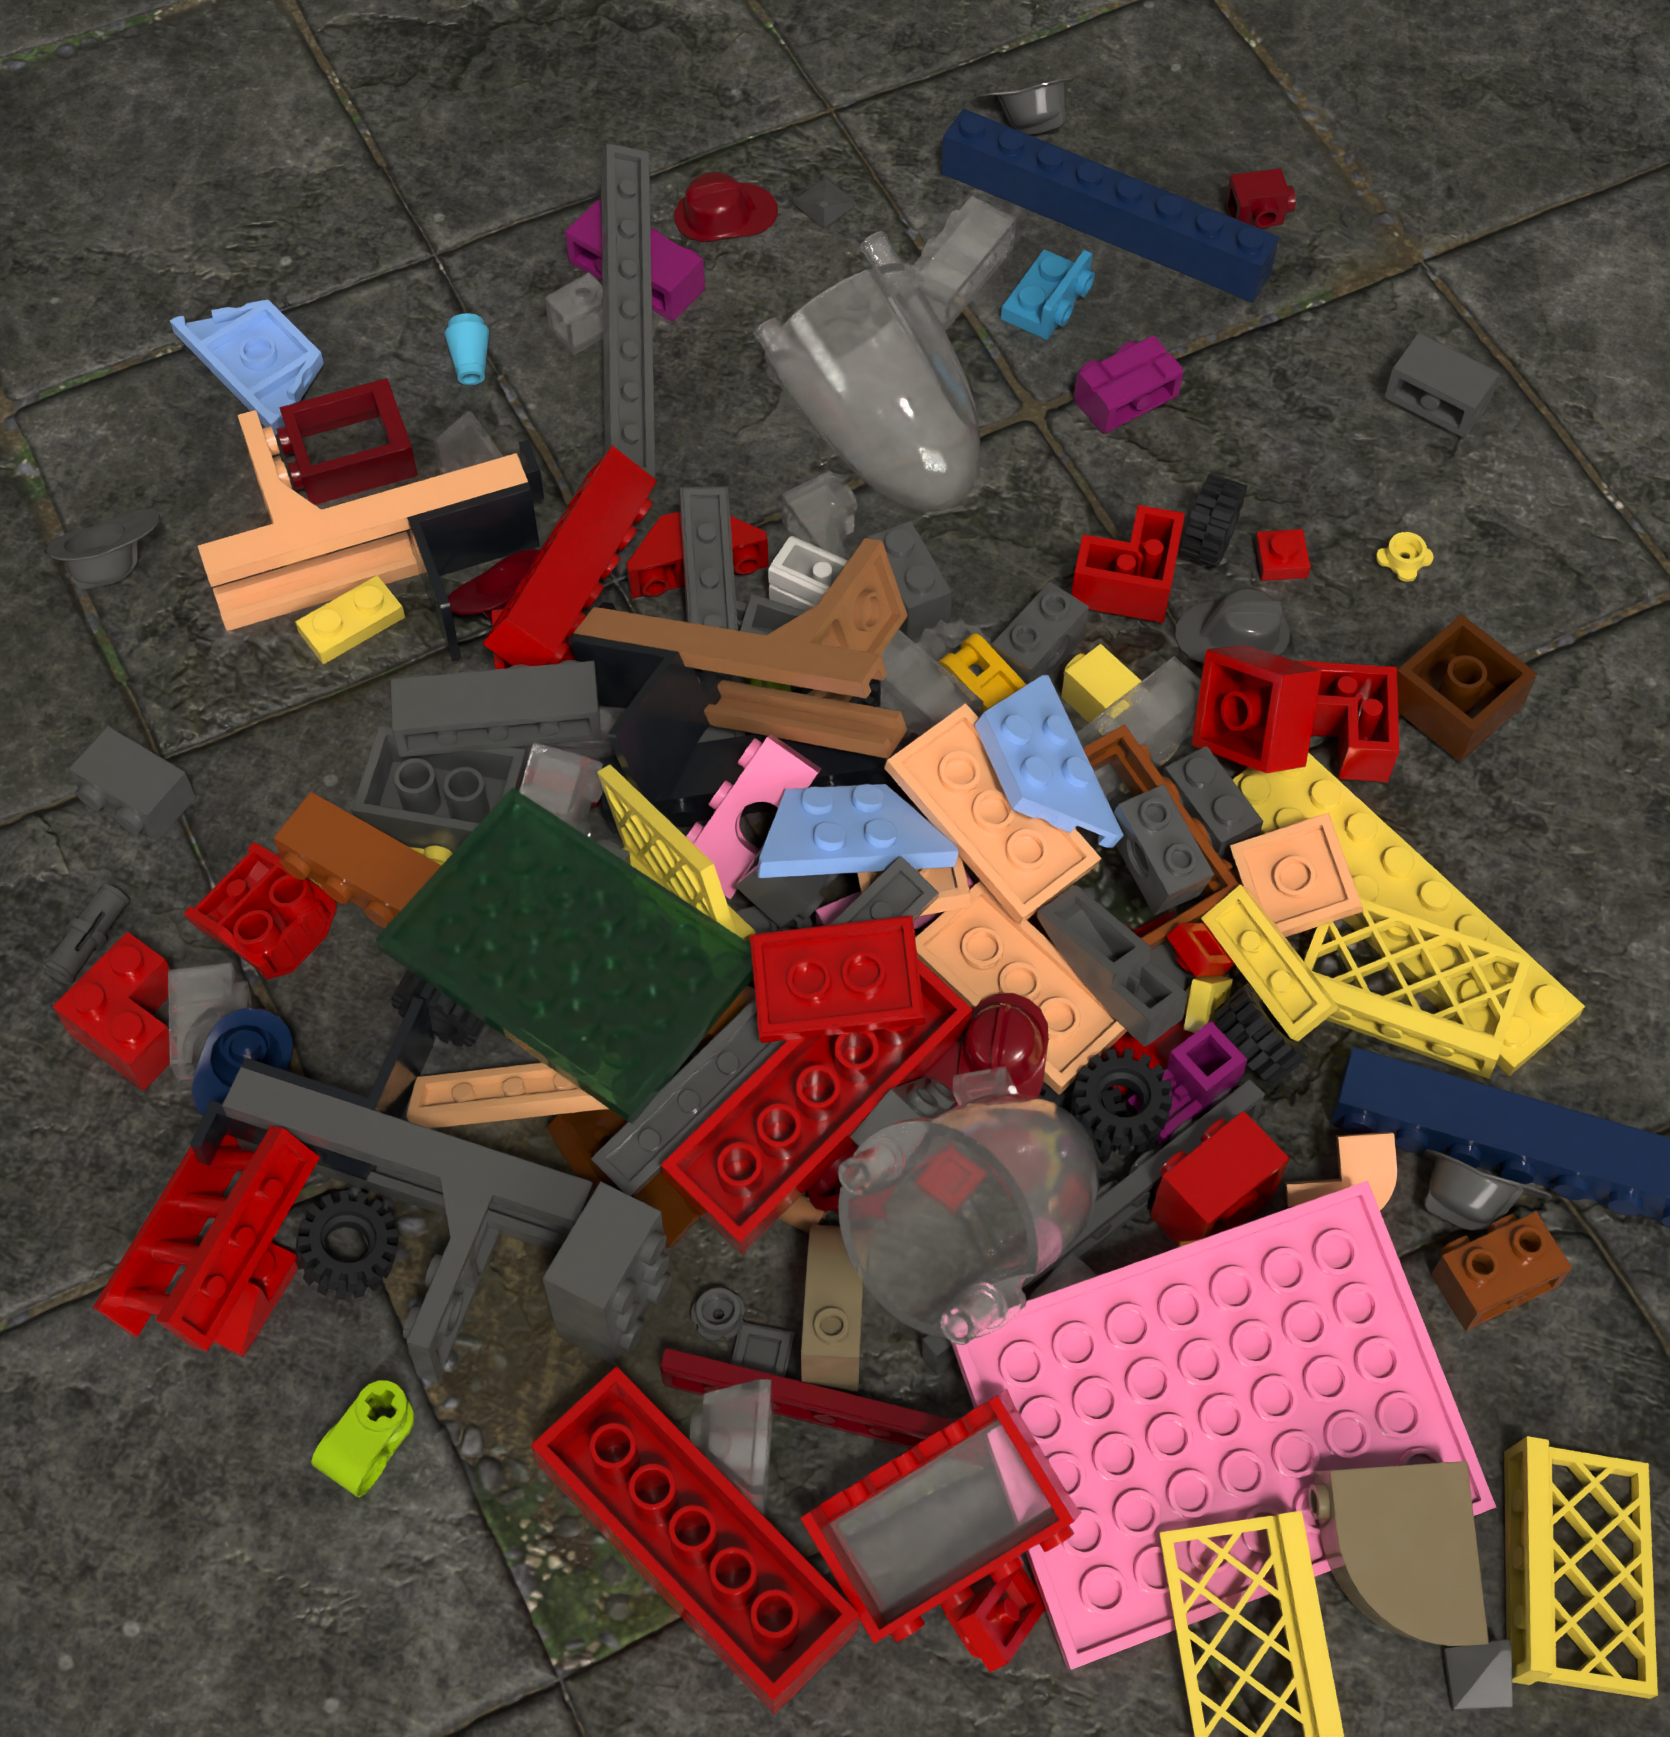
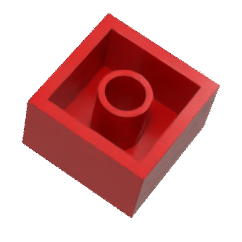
(1256, 708)
(1219, 1181)

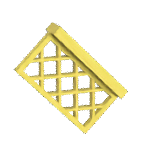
(666, 853)
(1408, 1024)
(1531, 1573)
(1299, 1616)

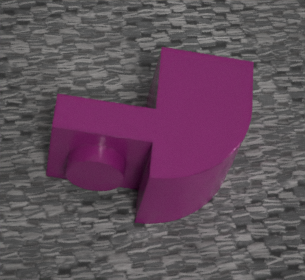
(1198, 1075)

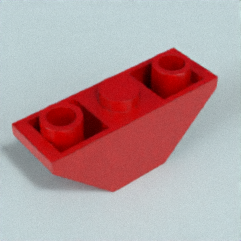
(659, 558)

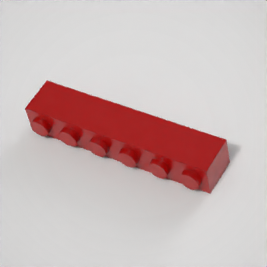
(571, 563)

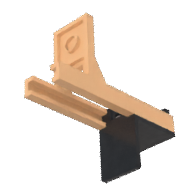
(447, 522)

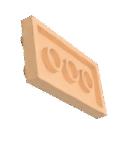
(958, 791)
(987, 954)

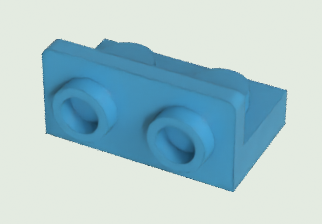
(1048, 293)

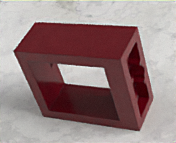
(355, 471)

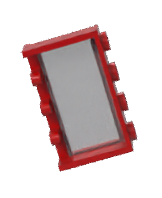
(942, 1519)

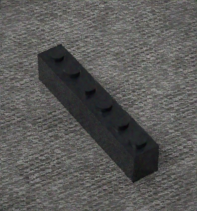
(712, 762)

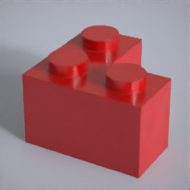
(1131, 575)
(1362, 711)
(114, 1010)

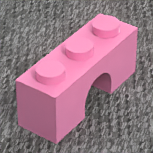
(767, 773)

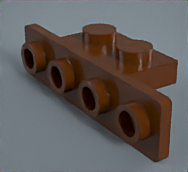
(585, 1133)

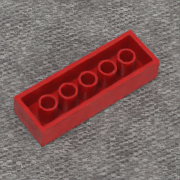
(800, 1115)
(696, 1539)

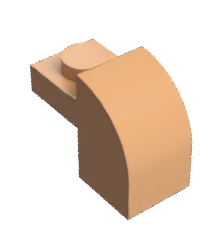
(1360, 1159)

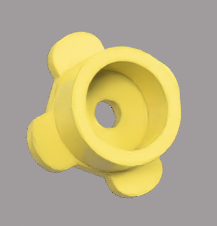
(1408, 546)

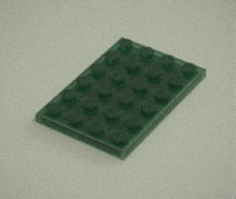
(571, 954)

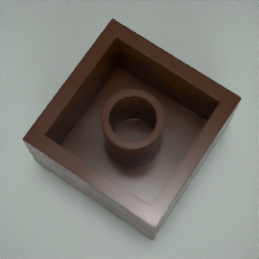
(1462, 687)

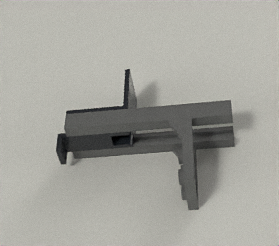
(375, 1150)

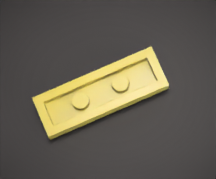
(1269, 963)

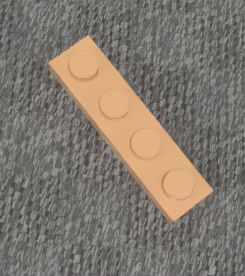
(495, 1096)

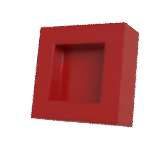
(1282, 555)
(1199, 950)

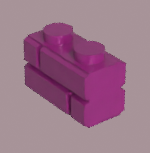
(1127, 383)

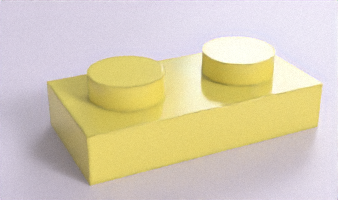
(350, 619)

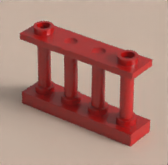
(228, 1252)

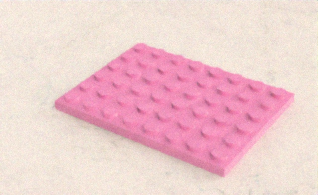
(1211, 1399)

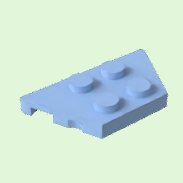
(254, 356)
(1045, 763)
(849, 833)

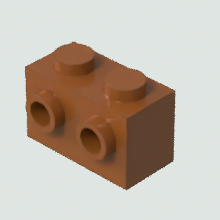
(1499, 1269)

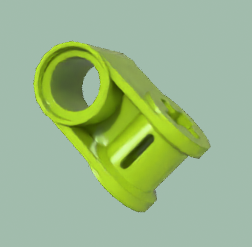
(361, 1443)

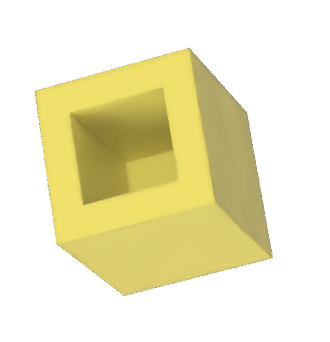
(1096, 682)

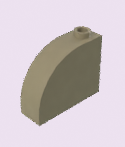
(831, 1314)
(1405, 1548)

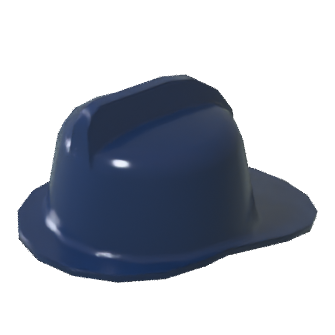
(237, 1036)

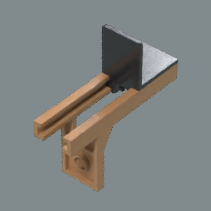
(673, 692)

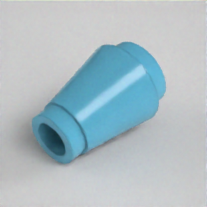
(468, 347)

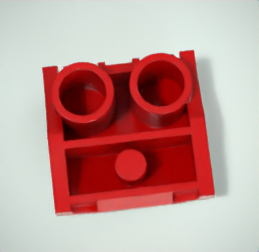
(265, 914)

